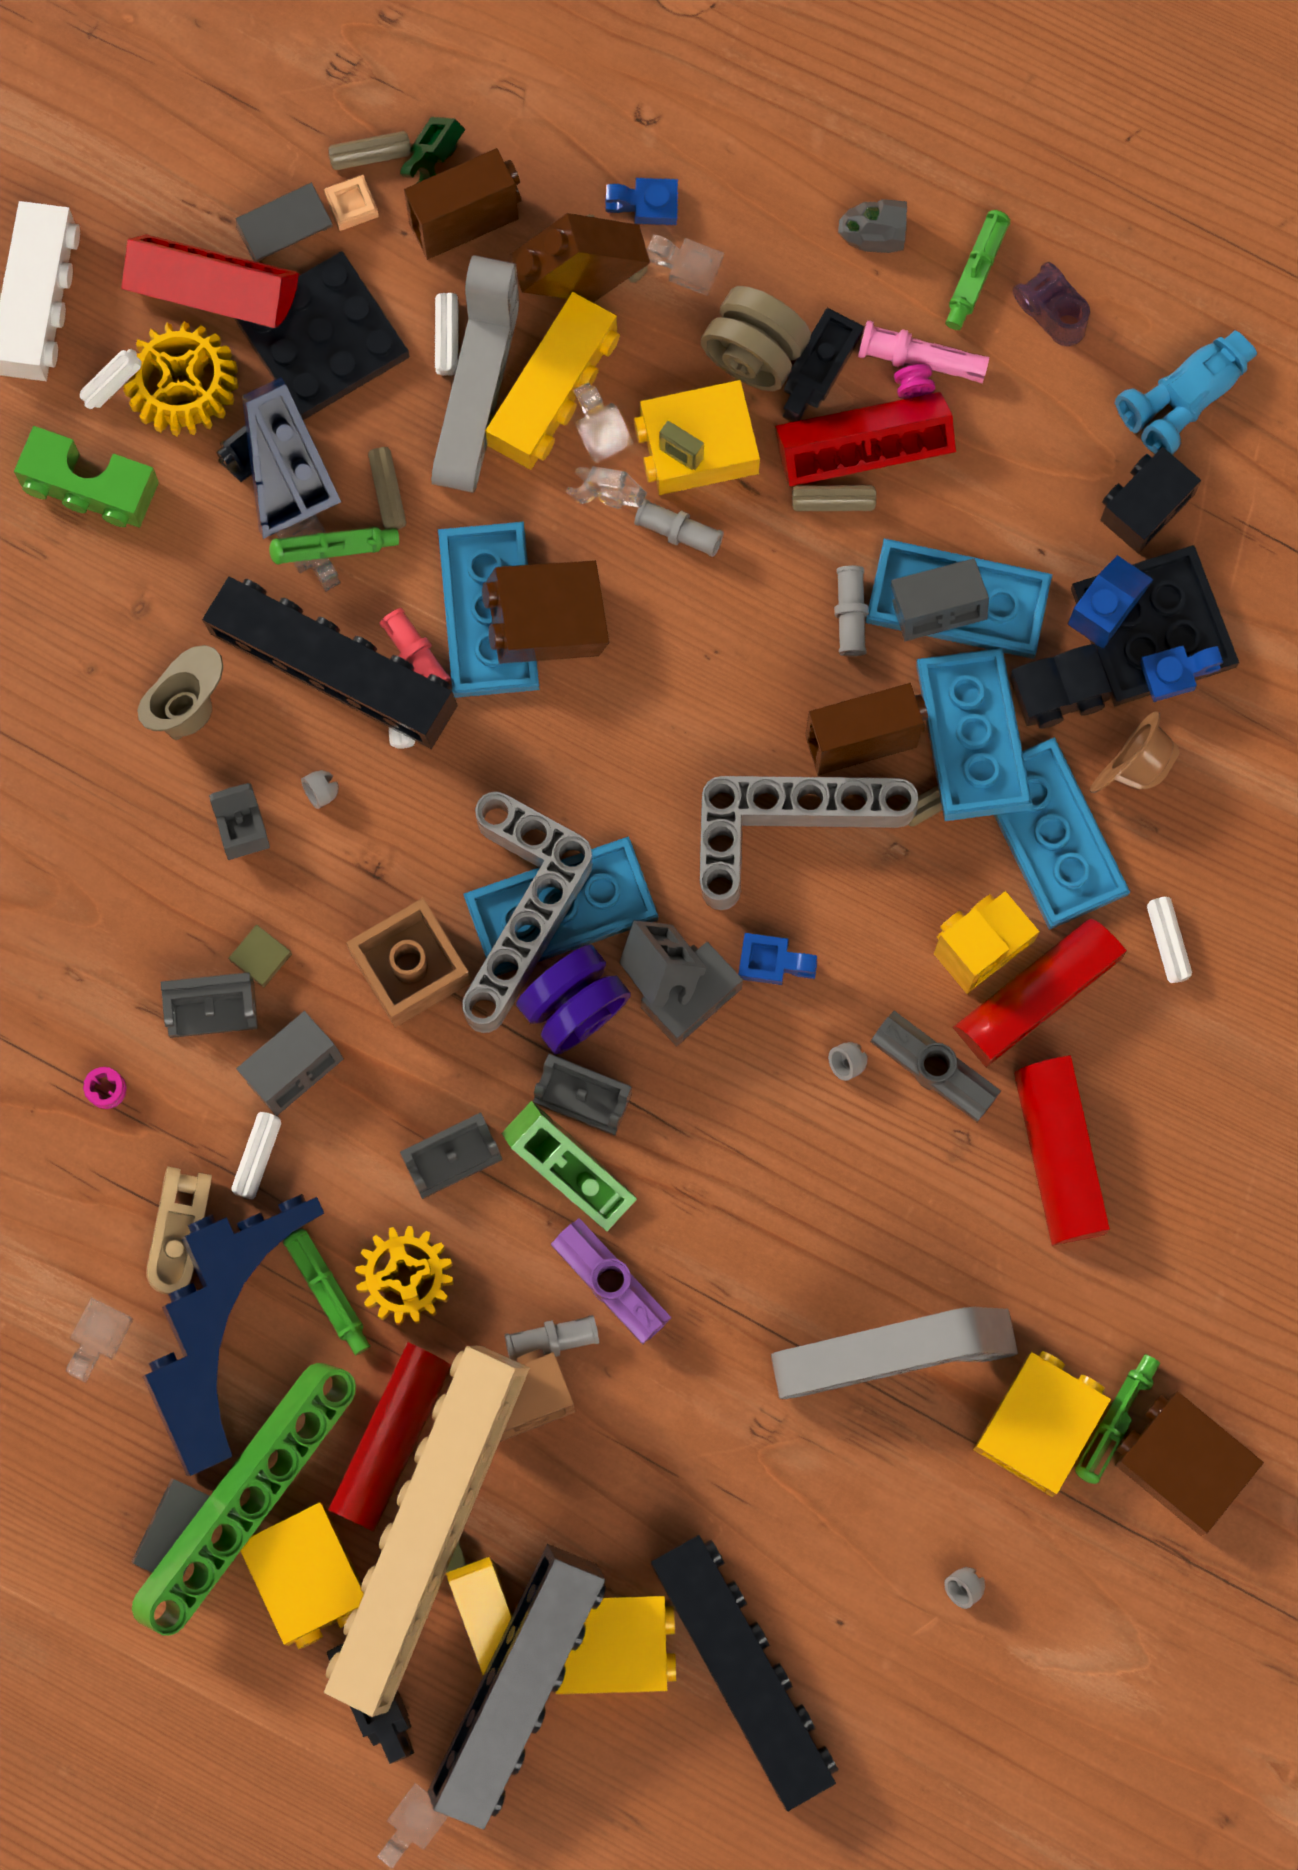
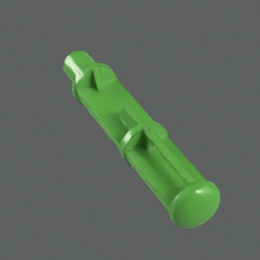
(977, 268)
(331, 544)
(326, 1290)
(1117, 1419)

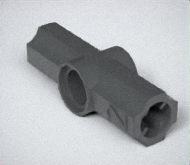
(912, 1047)

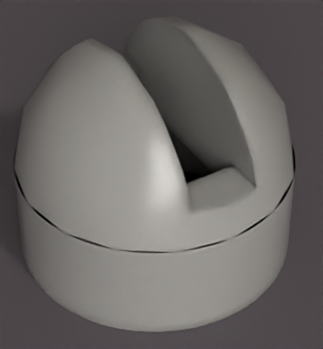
(318, 789)
(844, 1053)
(964, 1587)

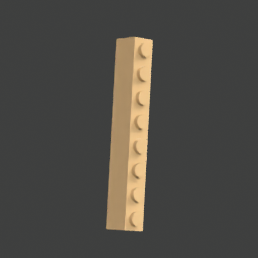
(425, 1529)

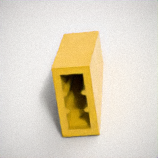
(481, 1606)

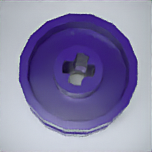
(573, 999)

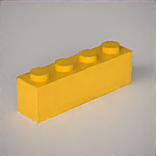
(545, 388)

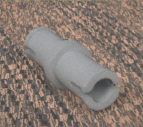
(679, 528)
(851, 611)
(553, 1337)

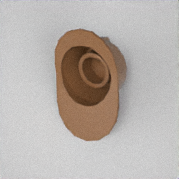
(1143, 759)

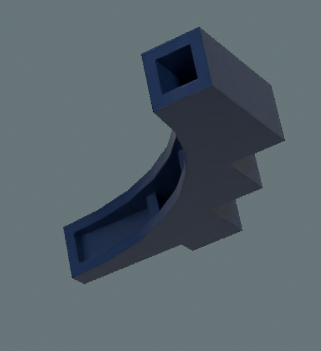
(188, 1386)

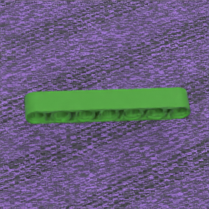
(224, 1503)

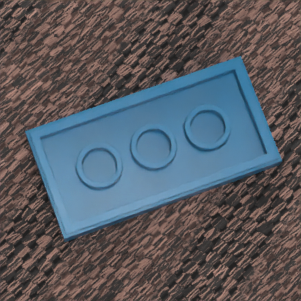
(466, 563)
(1014, 594)
(974, 734)
(1060, 842)
(603, 908)

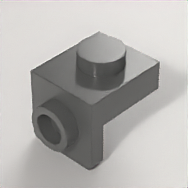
(239, 821)

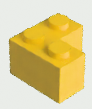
(983, 940)

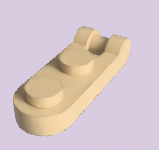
(168, 1259)

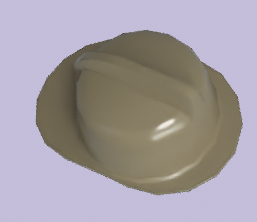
(181, 696)

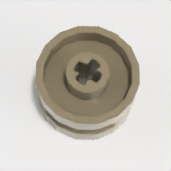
(755, 338)

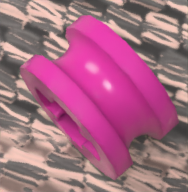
(914, 381)
(113, 1077)

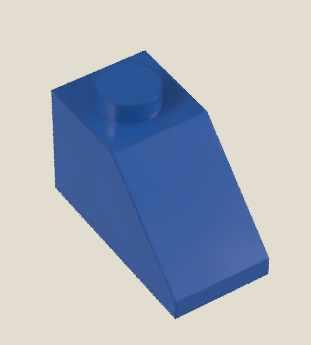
(1109, 601)

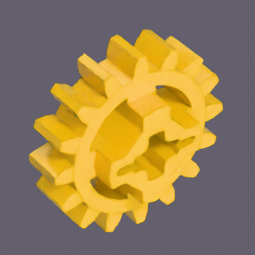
(425, 1269)

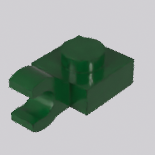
(433, 145)

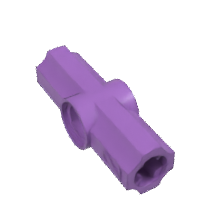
(631, 1302)

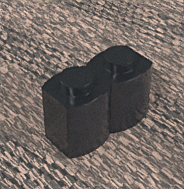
(1061, 686)

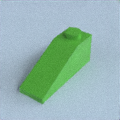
(568, 1166)

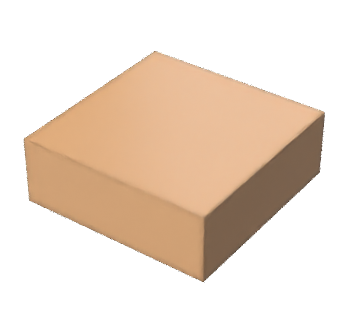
(351, 202)

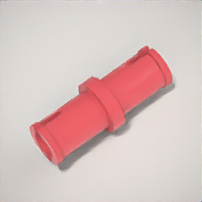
(411, 645)

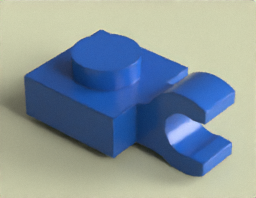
(651, 200)
(1173, 672)
(767, 960)

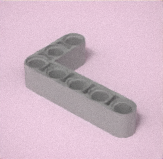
(492, 315)
(788, 813)
(530, 909)
(894, 1349)

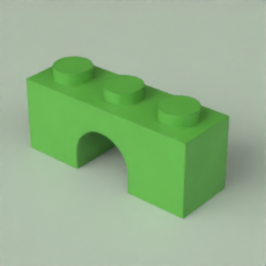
(118, 493)

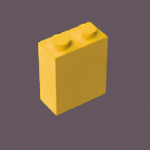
(713, 416)
(1043, 1422)
(303, 1575)
(623, 1649)

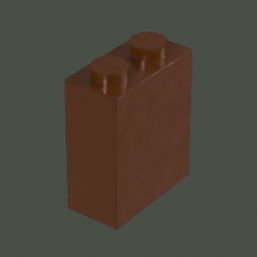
(463, 203)
(580, 257)
(546, 611)
(865, 728)
(1187, 1462)

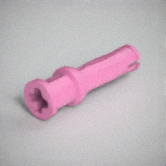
(903, 349)

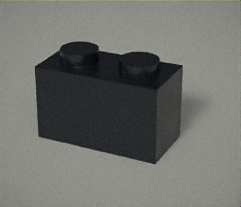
(1149, 499)

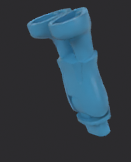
(1187, 390)

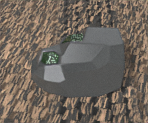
(875, 226)

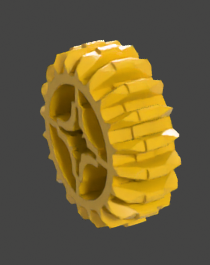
(198, 352)

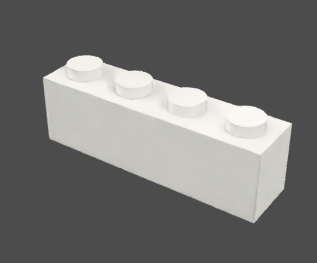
(34, 289)

